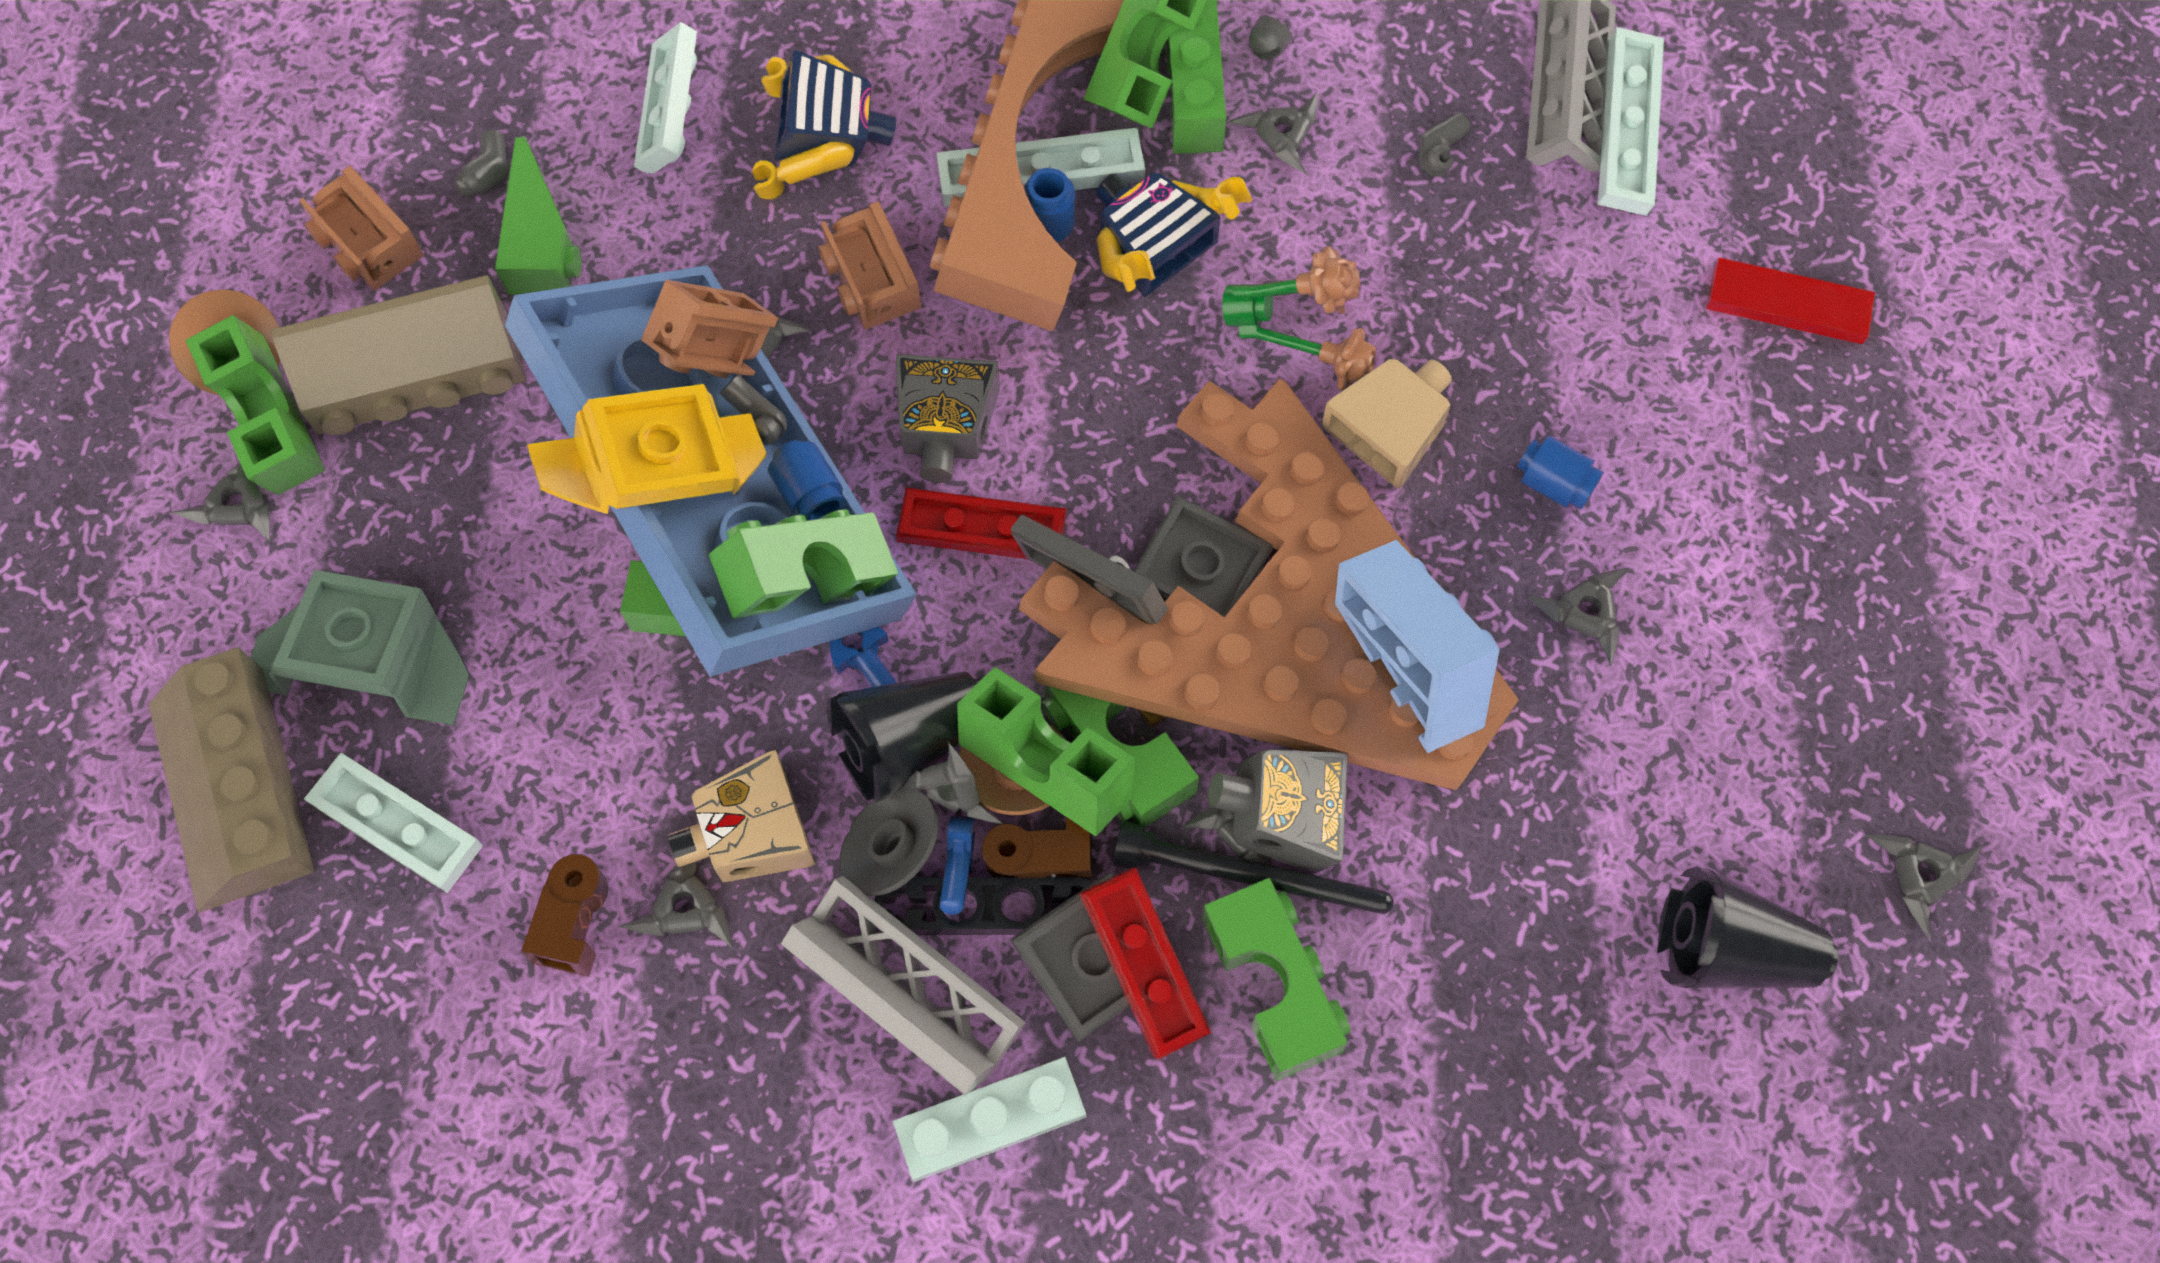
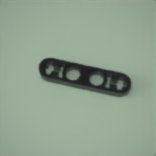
(989, 895)

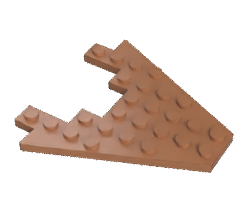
(1283, 654)

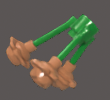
(1332, 283)

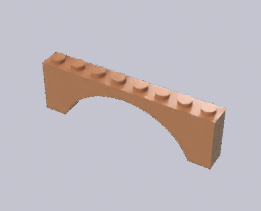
(997, 244)

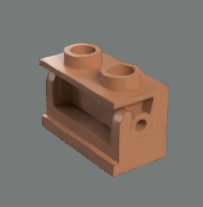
(362, 229)
(871, 267)
(707, 329)

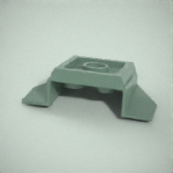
(368, 641)

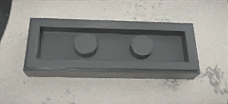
(1113, 580)

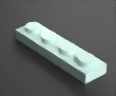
(1631, 121)
(1082, 158)

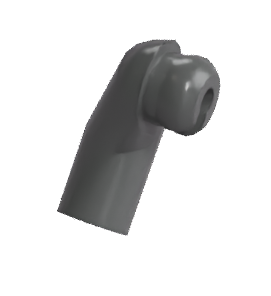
(1436, 142)
(485, 170)
(768, 419)

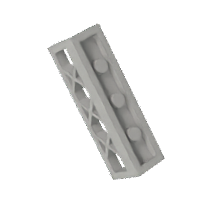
(1560, 79)
(893, 1002)

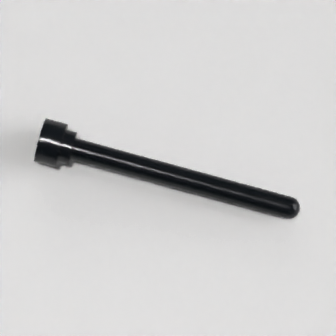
(1140, 847)

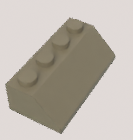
(399, 356)
(228, 779)

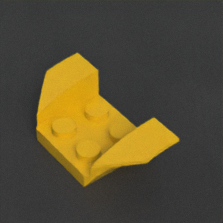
(649, 450)

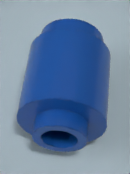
(1052, 201)
(1559, 472)
(805, 480)

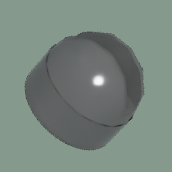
(1269, 38)

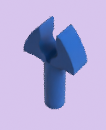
(865, 661)
(958, 863)

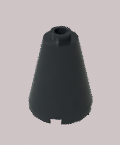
(897, 729)
(1739, 939)

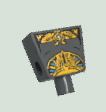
(944, 409)
(1287, 806)

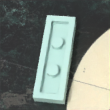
(666, 99)
(394, 822)
(989, 1119)

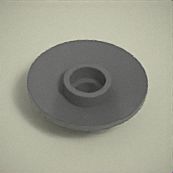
(889, 842)

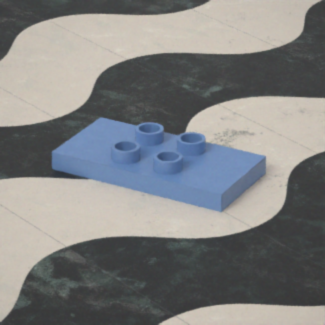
(590, 346)

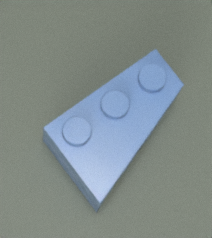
(1424, 639)

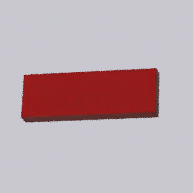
(1791, 300)
(969, 522)
(1144, 963)

